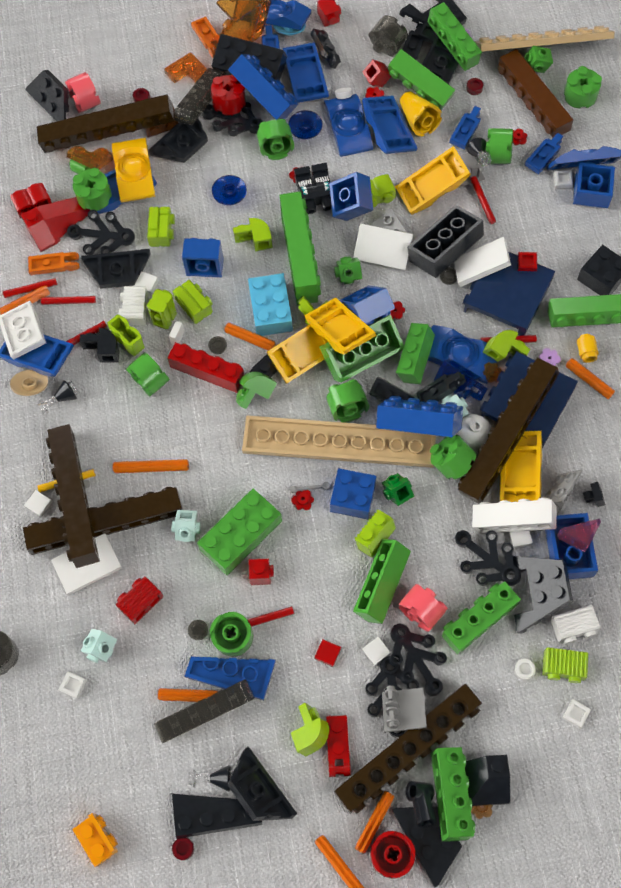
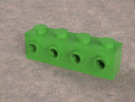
(454, 36)
(420, 79)
(585, 310)
(382, 581)
(481, 617)
(452, 794)

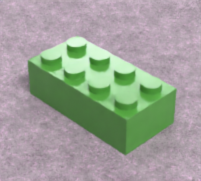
(383, 345)
(240, 531)

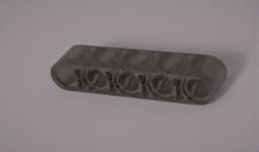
(197, 98)
(204, 710)

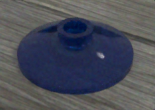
(305, 124)
(229, 184)

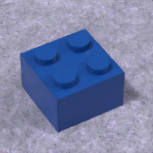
(594, 185)
(351, 196)
(203, 257)
(353, 493)

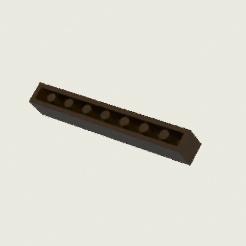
(105, 123)
(508, 431)
(73, 497)
(107, 519)

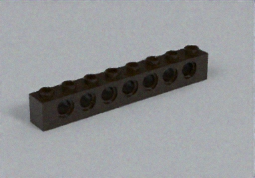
(345, 793)

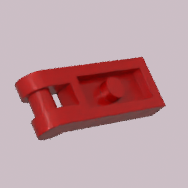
(338, 745)

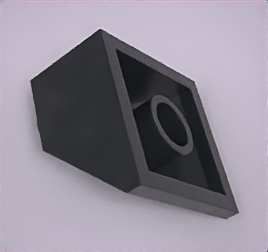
(488, 780)

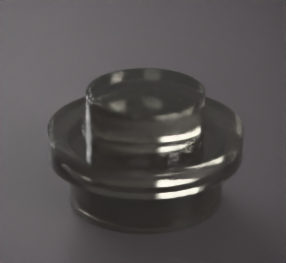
(448, 276)
(217, 345)
(198, 630)

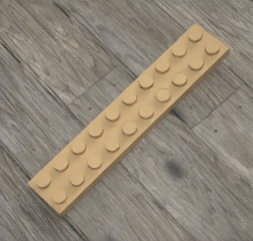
(335, 441)

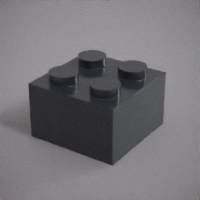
(602, 271)

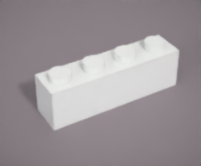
(514, 516)

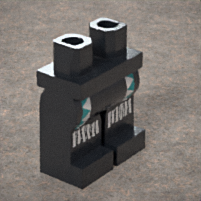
(315, 193)

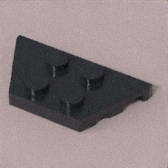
(50, 94)
(180, 142)
(116, 268)
(258, 791)
(431, 851)

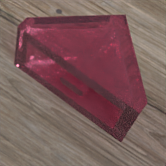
(580, 534)

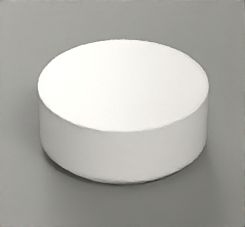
(343, 93)
(524, 669)

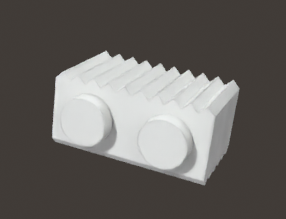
(134, 305)
(575, 624)

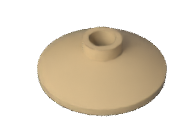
(28, 383)

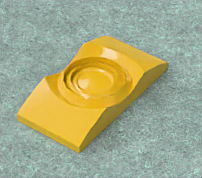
(133, 170)
(433, 181)
(339, 326)
(297, 353)
(522, 471)

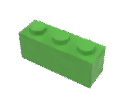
(415, 353)

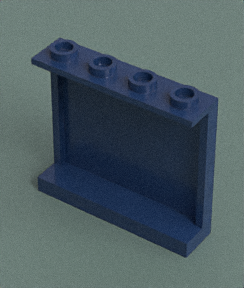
(510, 294)
(551, 407)

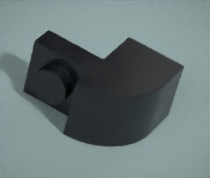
(104, 342)

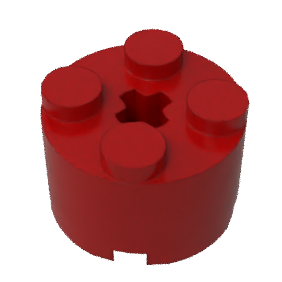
(228, 95)
(404, 860)

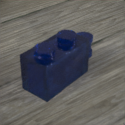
(472, 380)

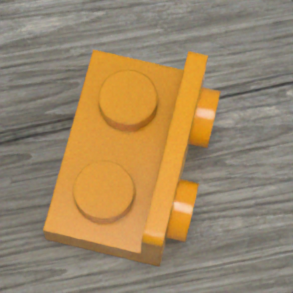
(95, 839)

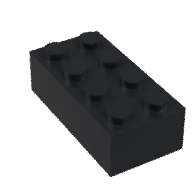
(230, 49)
(445, 241)

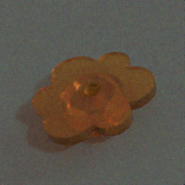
(491, 372)
(486, 811)

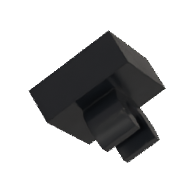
(595, 495)

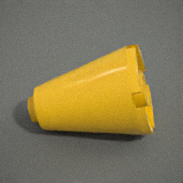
(420, 113)

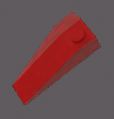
(52, 220)

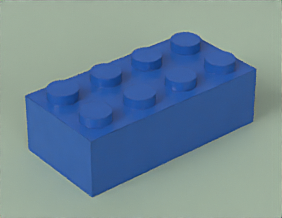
(263, 86)
(420, 416)

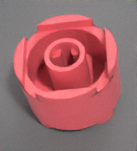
(83, 92)
(422, 607)

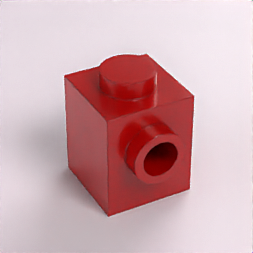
(328, 12)
(376, 73)
(260, 571)

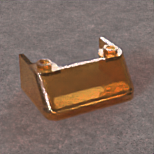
(245, 21)

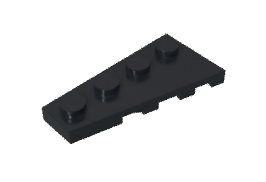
(208, 815)

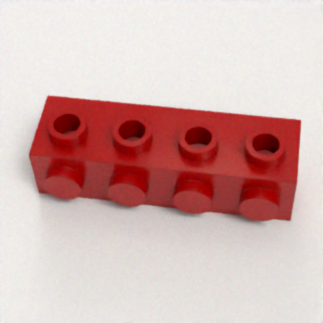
(205, 367)

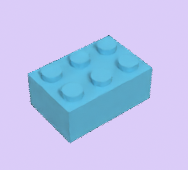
(270, 304)

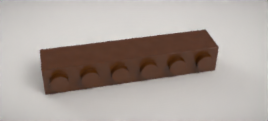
(535, 93)

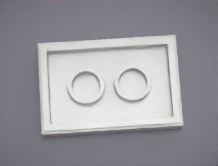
(382, 246)
(482, 262)
(21, 330)
(77, 578)

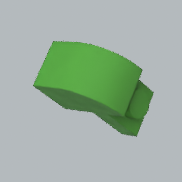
(254, 383)

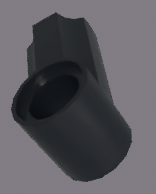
(422, 795)

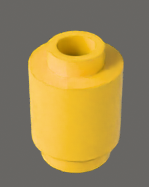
(587, 348)

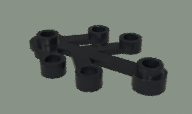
(250, 124)
(103, 234)
(490, 560)
(415, 656)
(391, 679)

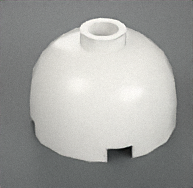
(474, 430)

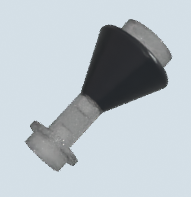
(477, 148)
(65, 392)
(219, 778)

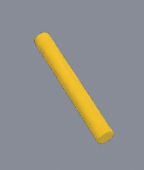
(50, 485)

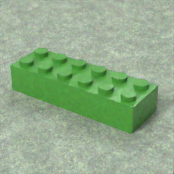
(300, 247)

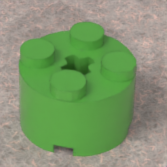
(582, 87)
(275, 139)
(500, 145)
(92, 189)
(147, 374)
(347, 401)
(452, 457)
(228, 623)

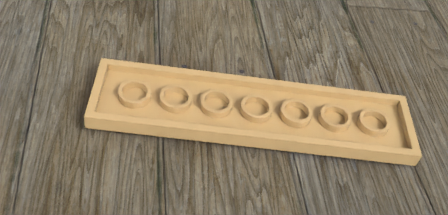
(549, 38)

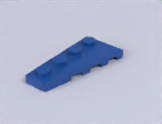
(226, 672)

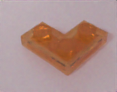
(185, 66)
(94, 159)

